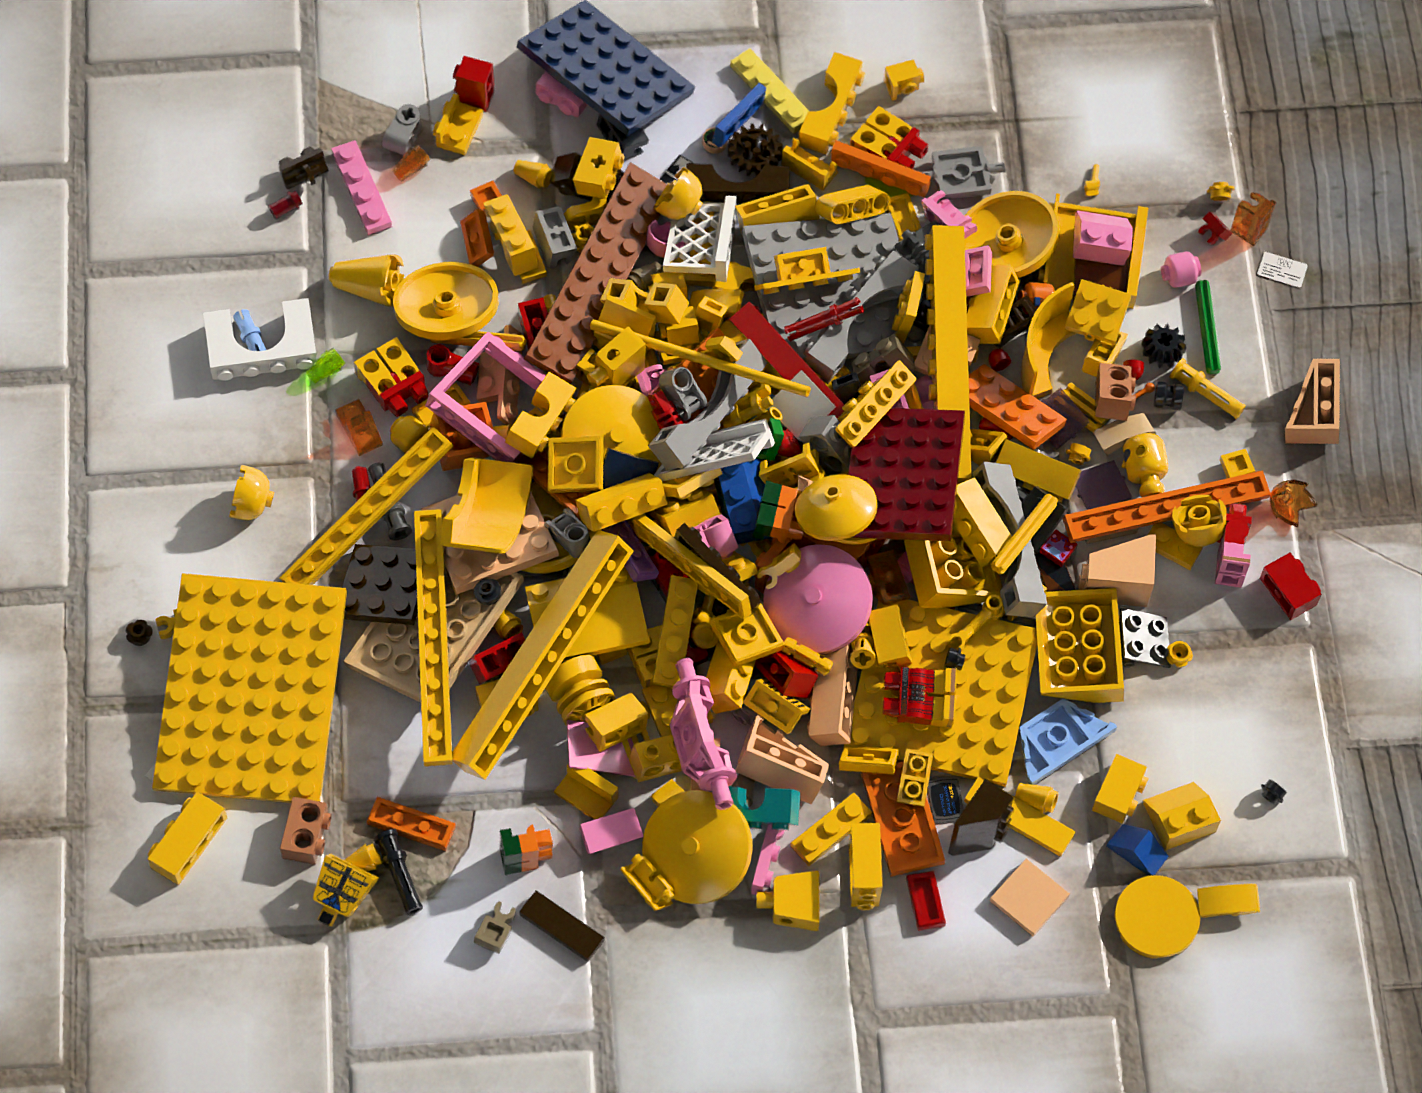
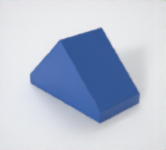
(1138, 848)

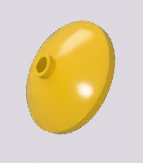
(836, 507)

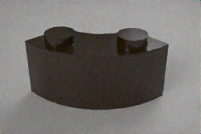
(564, 172)

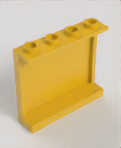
(1060, 266)

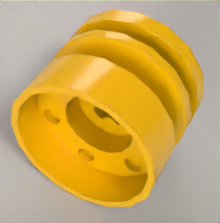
(579, 688)

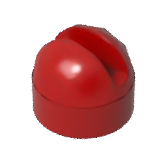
(999, 360)
(1137, 368)

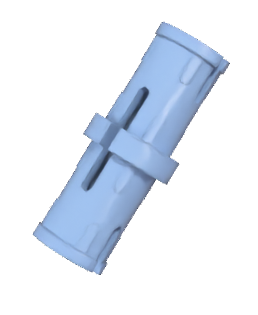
(249, 333)

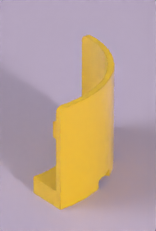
(1043, 337)
(490, 506)

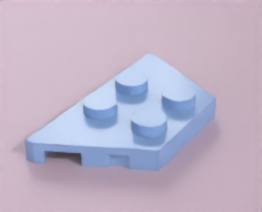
(1059, 737)

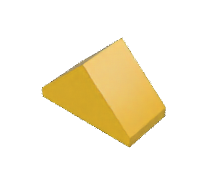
(986, 445)

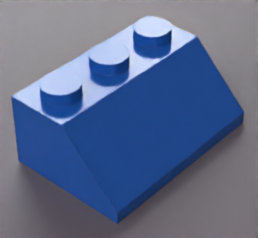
(739, 498)

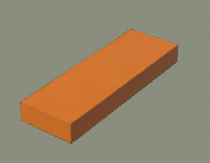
(411, 823)

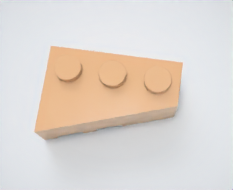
(1317, 408)
(779, 763)

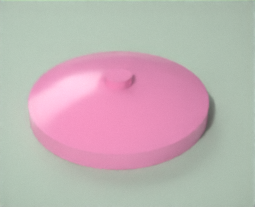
(822, 600)

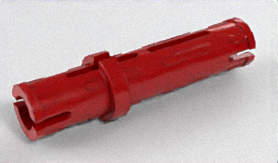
(833, 315)

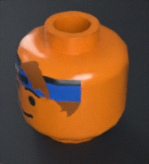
(1036, 292)

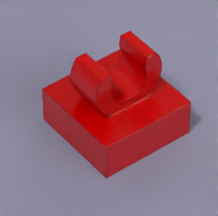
(1217, 228)

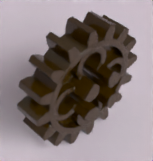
(740, 152)

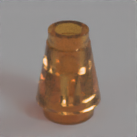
(411, 162)

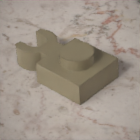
(495, 930)

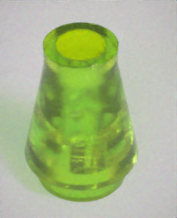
(325, 366)

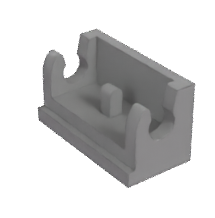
(554, 236)

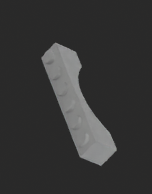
(887, 283)
(679, 442)
(1023, 588)

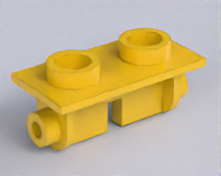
(655, 892)

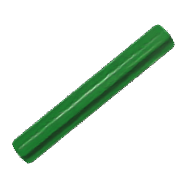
(1207, 327)

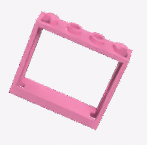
(465, 421)

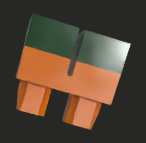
(776, 513)
(524, 851)

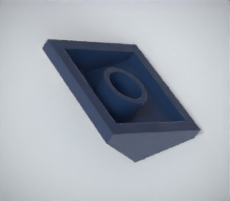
(623, 467)

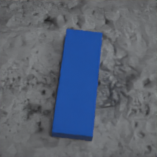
(739, 115)

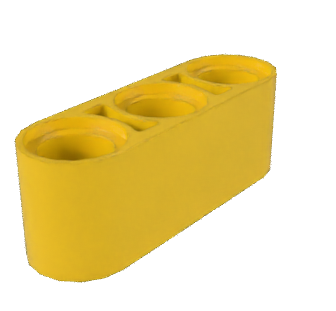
(852, 204)

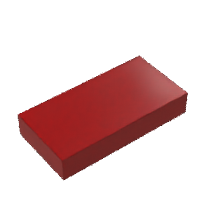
(925, 900)

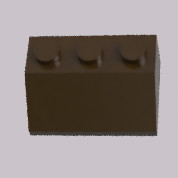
(982, 820)

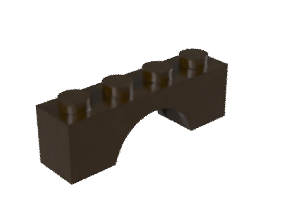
(715, 188)

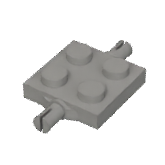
(963, 172)

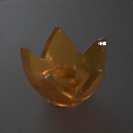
(1288, 499)

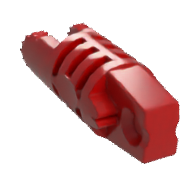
(664, 411)

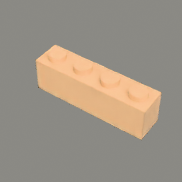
(833, 700)

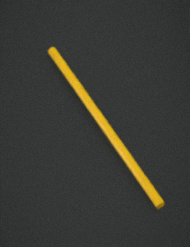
(707, 360)

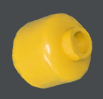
(406, 432)

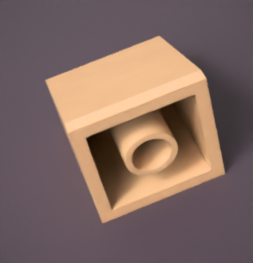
(1124, 567)

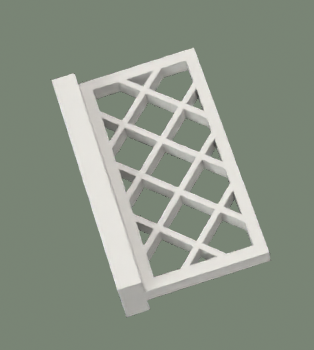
(720, 238)
(724, 449)

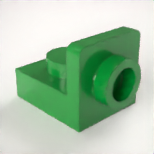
(778, 435)

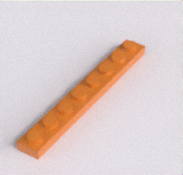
(1159, 507)

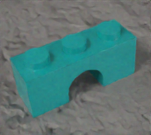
(778, 808)

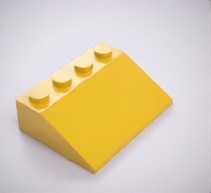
(949, 573)
(612, 627)
(1080, 646)

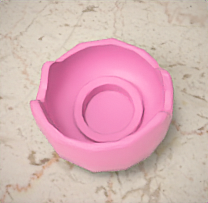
(658, 237)

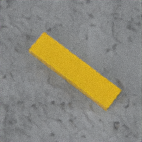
(1034, 824)

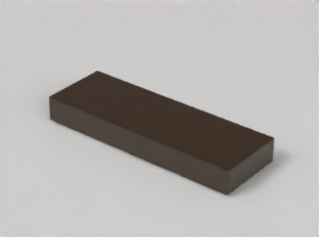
(562, 926)

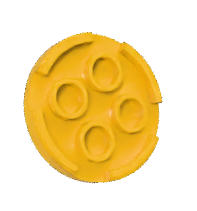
(1157, 917)

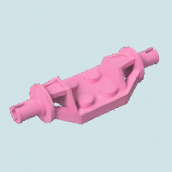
(695, 738)

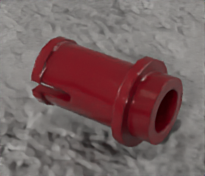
(285, 204)

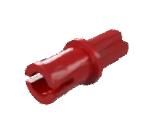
(360, 481)

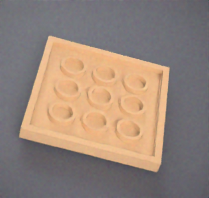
(530, 548)

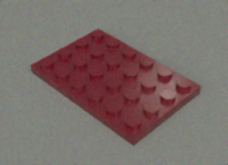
(914, 471)

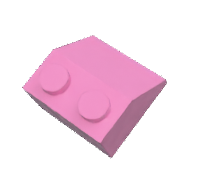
(1102, 238)

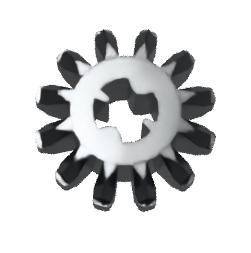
(1163, 345)

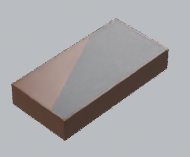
(1052, 575)

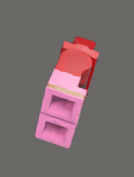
(1231, 562)

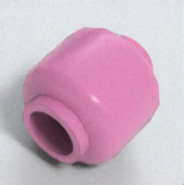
(1181, 269)

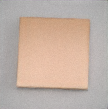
(1029, 897)

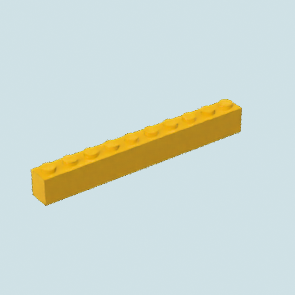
(949, 329)
(541, 654)

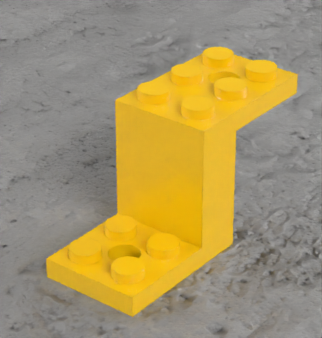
(693, 512)

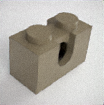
(886, 350)

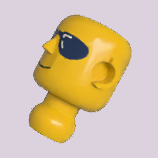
(1146, 462)

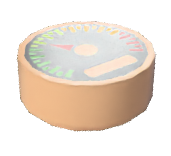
(707, 141)

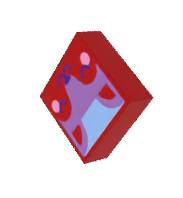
(1058, 548)

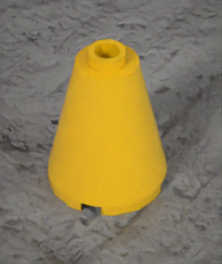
(369, 277)

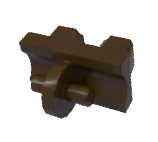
(303, 168)

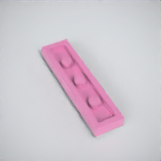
(361, 187)

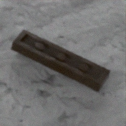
(693, 541)

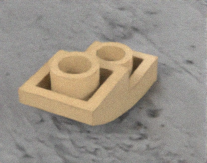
(1118, 432)

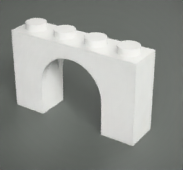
(293, 351)

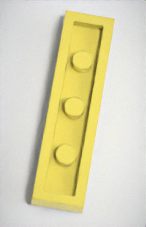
(778, 96)

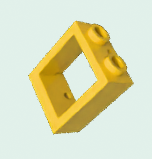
(865, 865)

